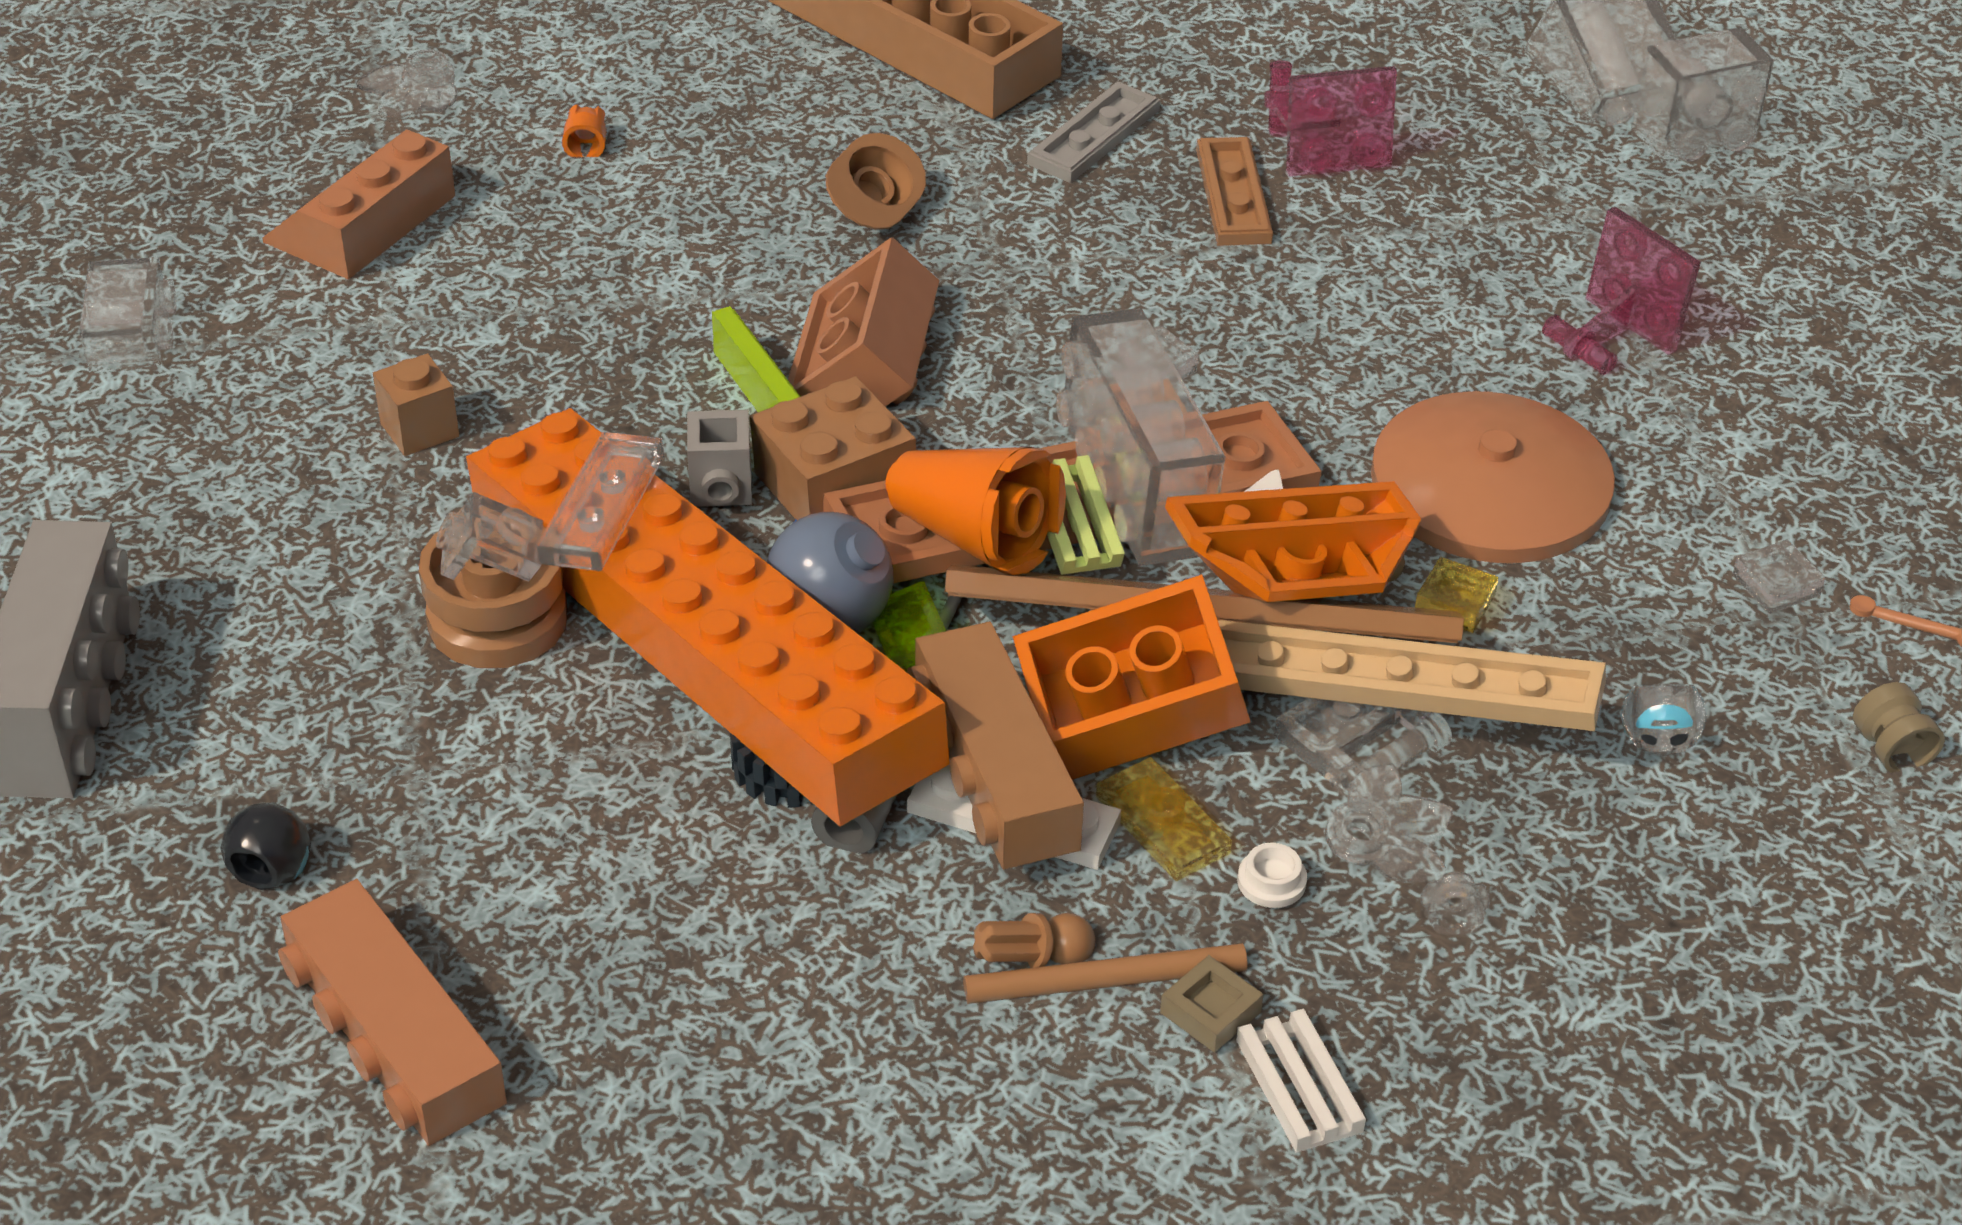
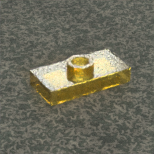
(1164, 819)

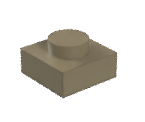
(1211, 1003)

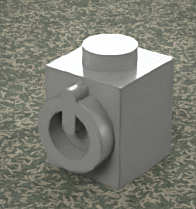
(719, 457)

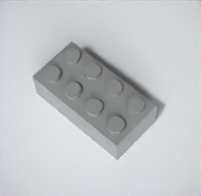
(59, 653)

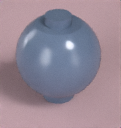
(838, 565)

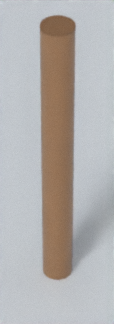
(1097, 973)

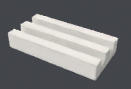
(1279, 1035)

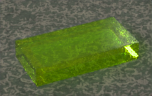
(906, 617)

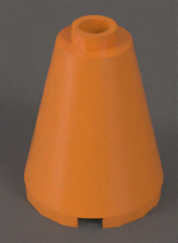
(983, 500)

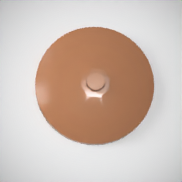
(1496, 475)

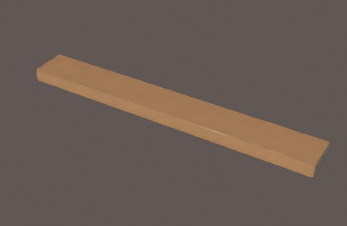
(1228, 606)

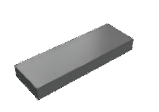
(1093, 132)

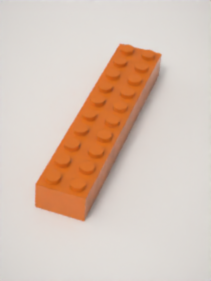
(734, 633)

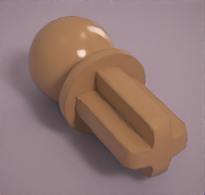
(1035, 940)

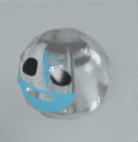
(1663, 718)

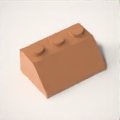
(370, 206)
(868, 326)

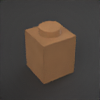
(416, 404)

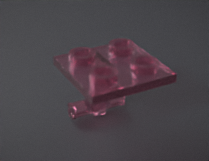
(1333, 118)
(1638, 286)

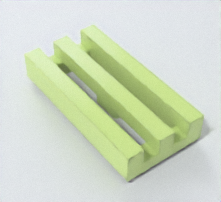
(1099, 515)

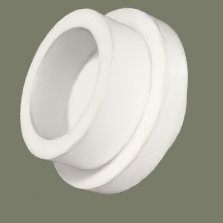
(1272, 876)

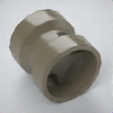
(1895, 722)

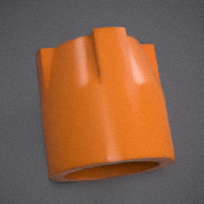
(584, 126)

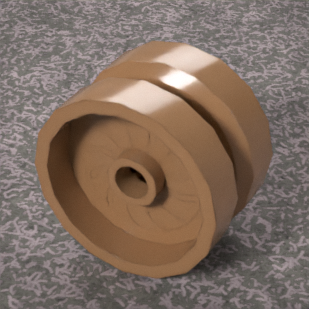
(490, 615)

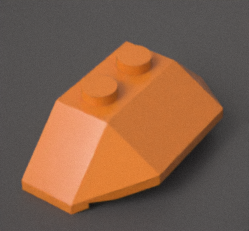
(1300, 538)

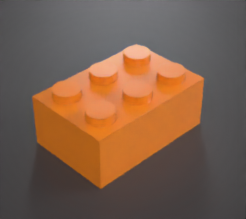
(1132, 677)

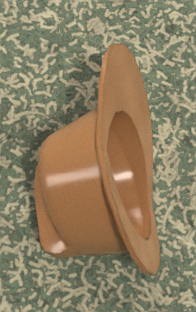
(876, 180)

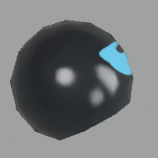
(265, 846)

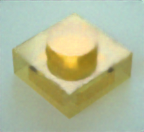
(1459, 589)

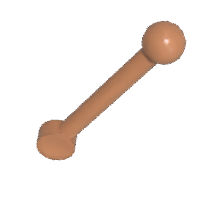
(1866, 606)

